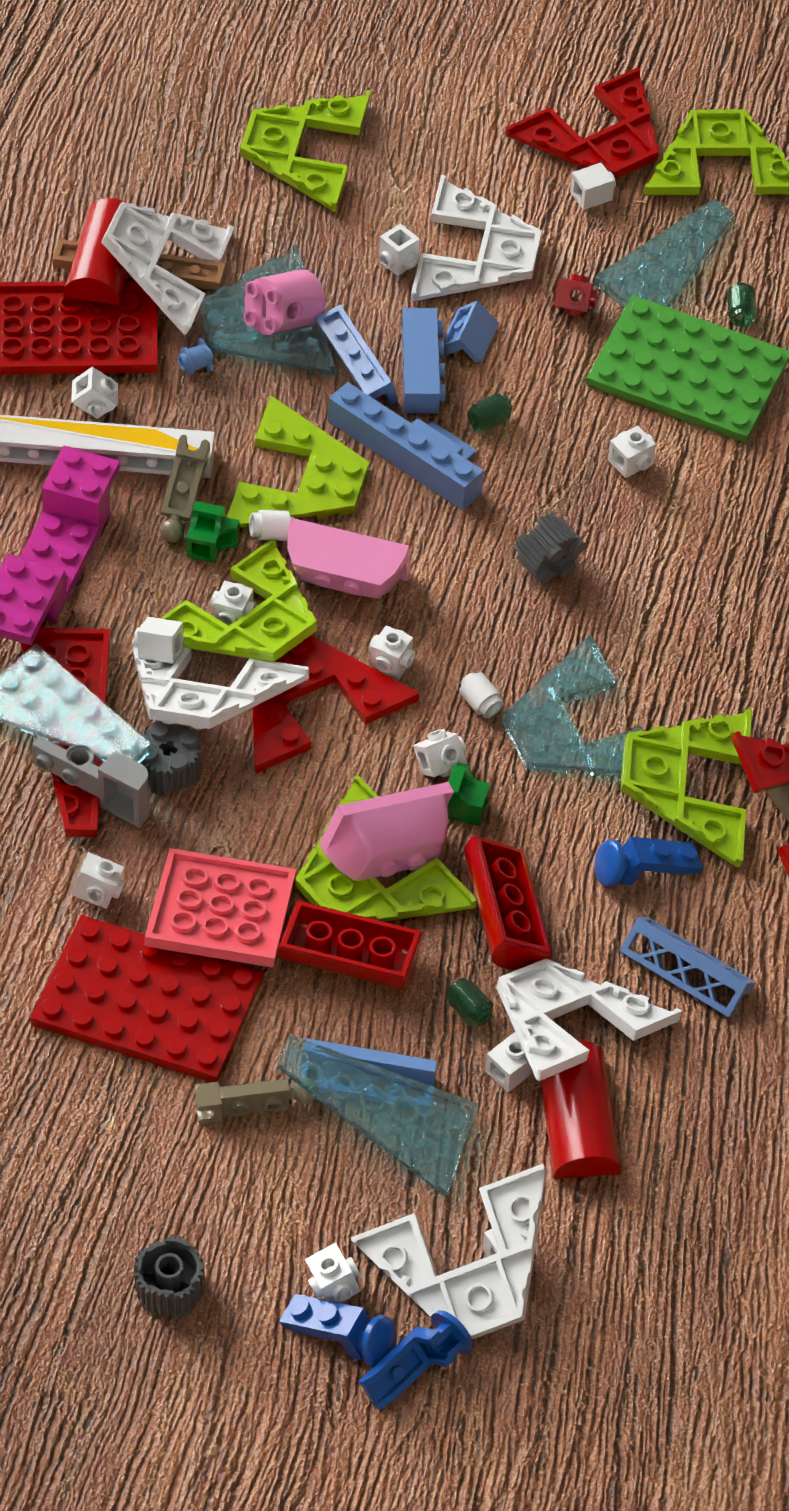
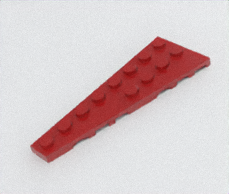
(86, 657)

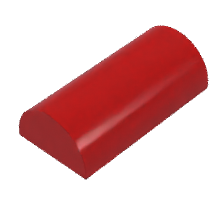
(94, 270)
(507, 903)
(351, 945)
(581, 1119)

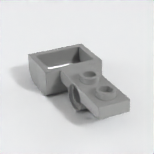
(117, 782)

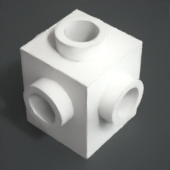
(399, 250)
(94, 393)
(632, 451)
(232, 602)
(392, 652)
(440, 753)
(98, 881)
(333, 1275)

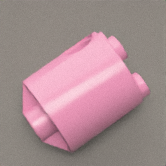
(283, 302)

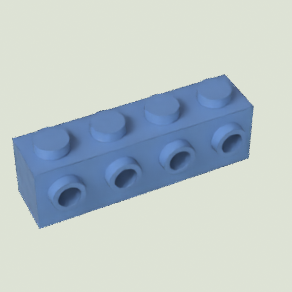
(421, 360)

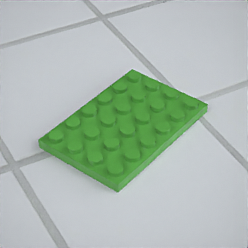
(689, 368)

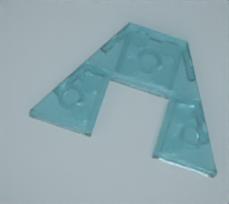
(229, 334)
(544, 729)

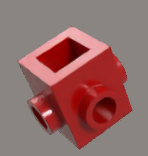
(565, 299)

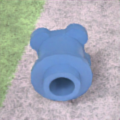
(196, 358)

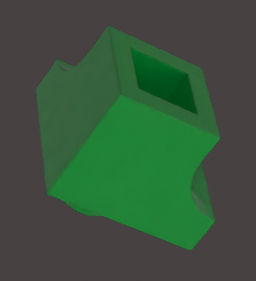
(210, 532)
(469, 796)

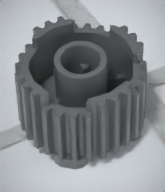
(550, 549)
(174, 758)
(169, 1277)

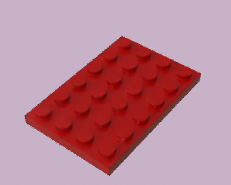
(69, 336)
(147, 1000)

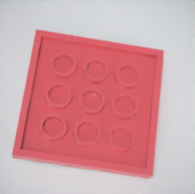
(220, 907)

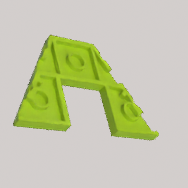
(719, 134)
(276, 135)
(330, 480)
(264, 631)
(656, 778)
(422, 893)

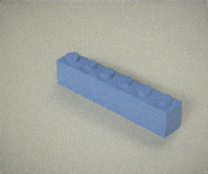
(405, 446)

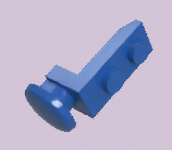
(639, 854)
(342, 1323)
(415, 1355)

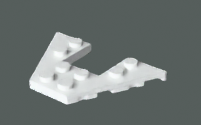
(137, 240)
(505, 253)
(208, 704)
(550, 990)
(482, 1293)

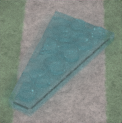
(667, 261)
(56, 706)
(400, 1115)

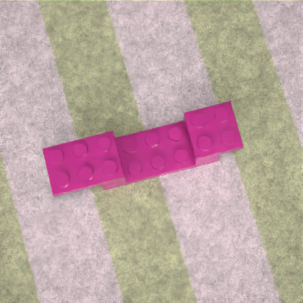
(71, 521)

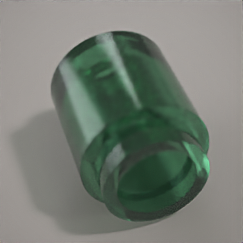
(742, 304)
(489, 412)
(469, 1002)

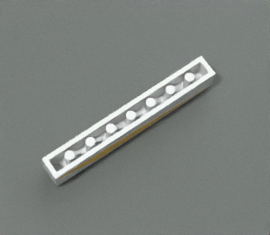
(137, 447)

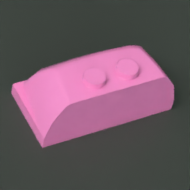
(346, 559)
(388, 832)

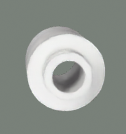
(270, 525)
(481, 694)

